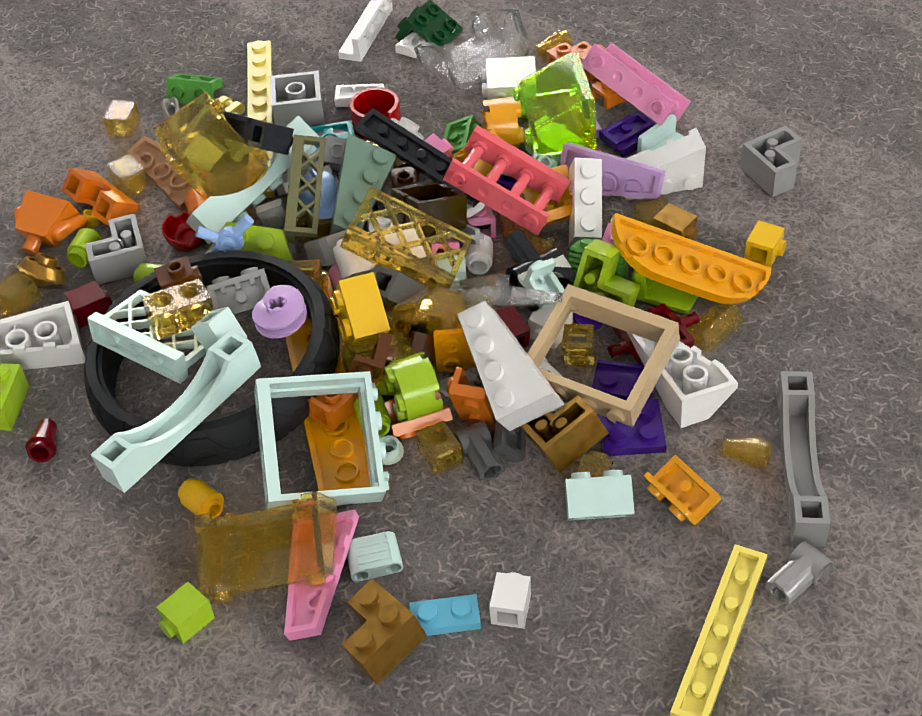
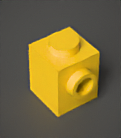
(765, 243)

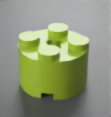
(413, 387)

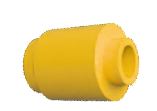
(200, 497)

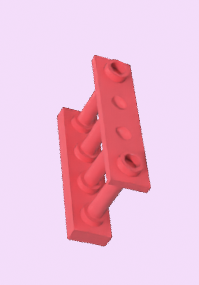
(517, 165)

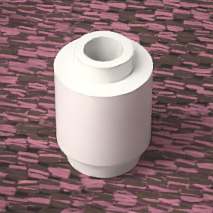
(480, 257)

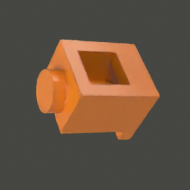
(331, 409)

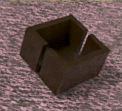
(435, 200)

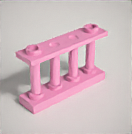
(635, 83)

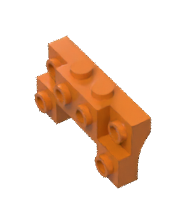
(599, 89)

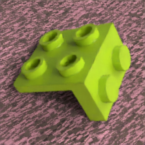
(658, 293)

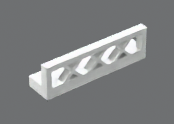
(365, 30)

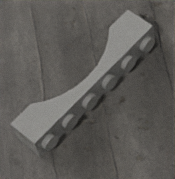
(804, 490)

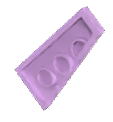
(619, 174)

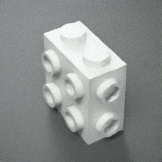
(503, 75)

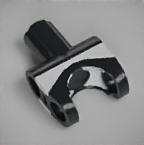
(525, 254)

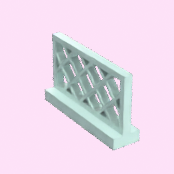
(144, 347)

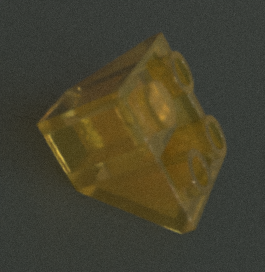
(433, 307)

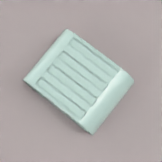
(374, 556)

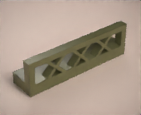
(295, 190)

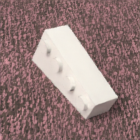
(41, 338)
(508, 373)

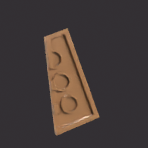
(156, 167)

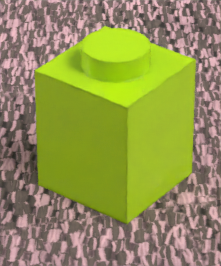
(184, 613)

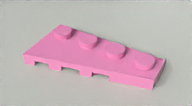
(310, 604)

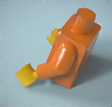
(48, 221)

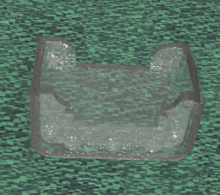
(496, 36)

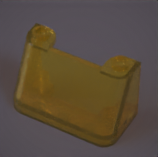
(208, 150)
(266, 547)

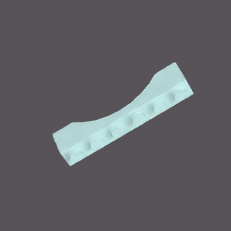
(232, 207)
(134, 452)

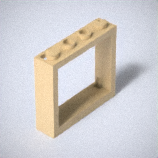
(620, 316)

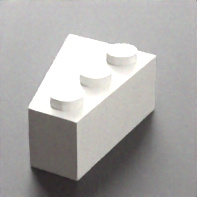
(680, 159)

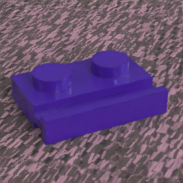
(624, 134)
(617, 378)

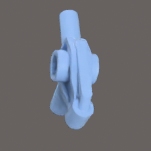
(228, 238)

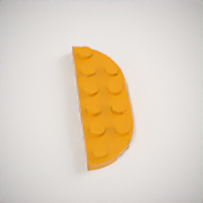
(687, 263)

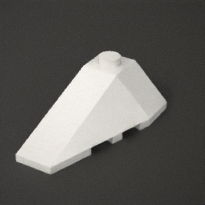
(689, 383)

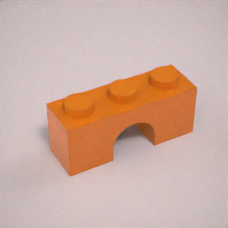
(92, 189)

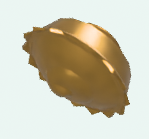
(43, 270)

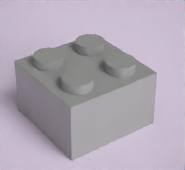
(295, 96)

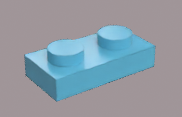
(447, 614)

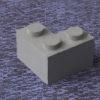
(772, 160)
(119, 255)

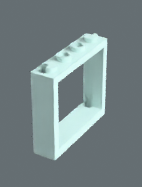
(321, 385)

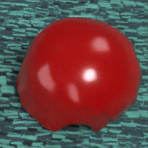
(179, 233)

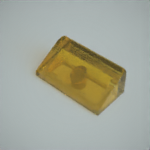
(716, 326)

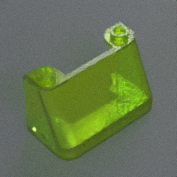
(558, 106)

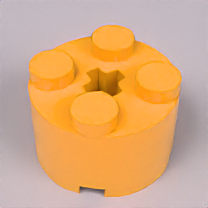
(502, 117)

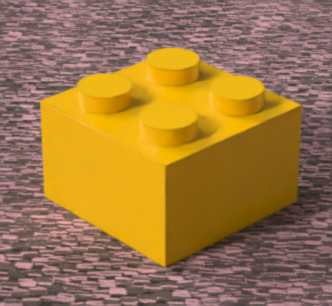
(359, 308)

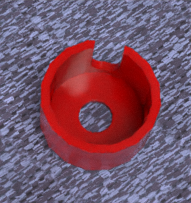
(380, 99)

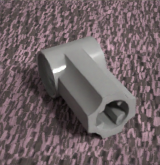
(803, 568)

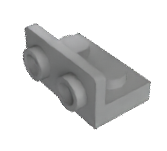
(239, 292)

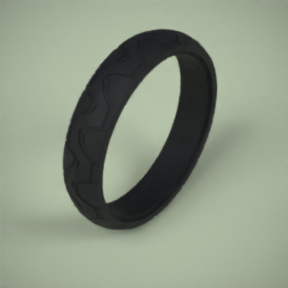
(236, 434)

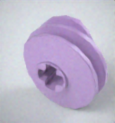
(279, 312)

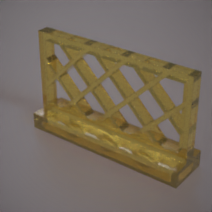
(375, 249)

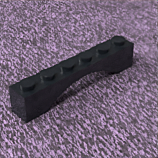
(261, 133)

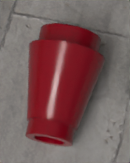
(42, 442)

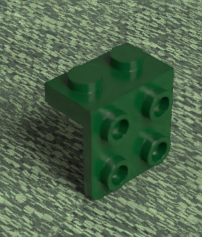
(430, 24)

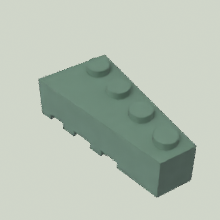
(360, 168)

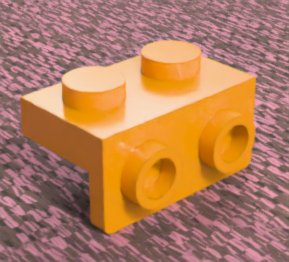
(684, 490)

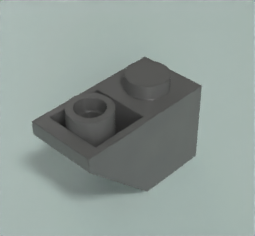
(395, 286)

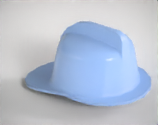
(328, 193)

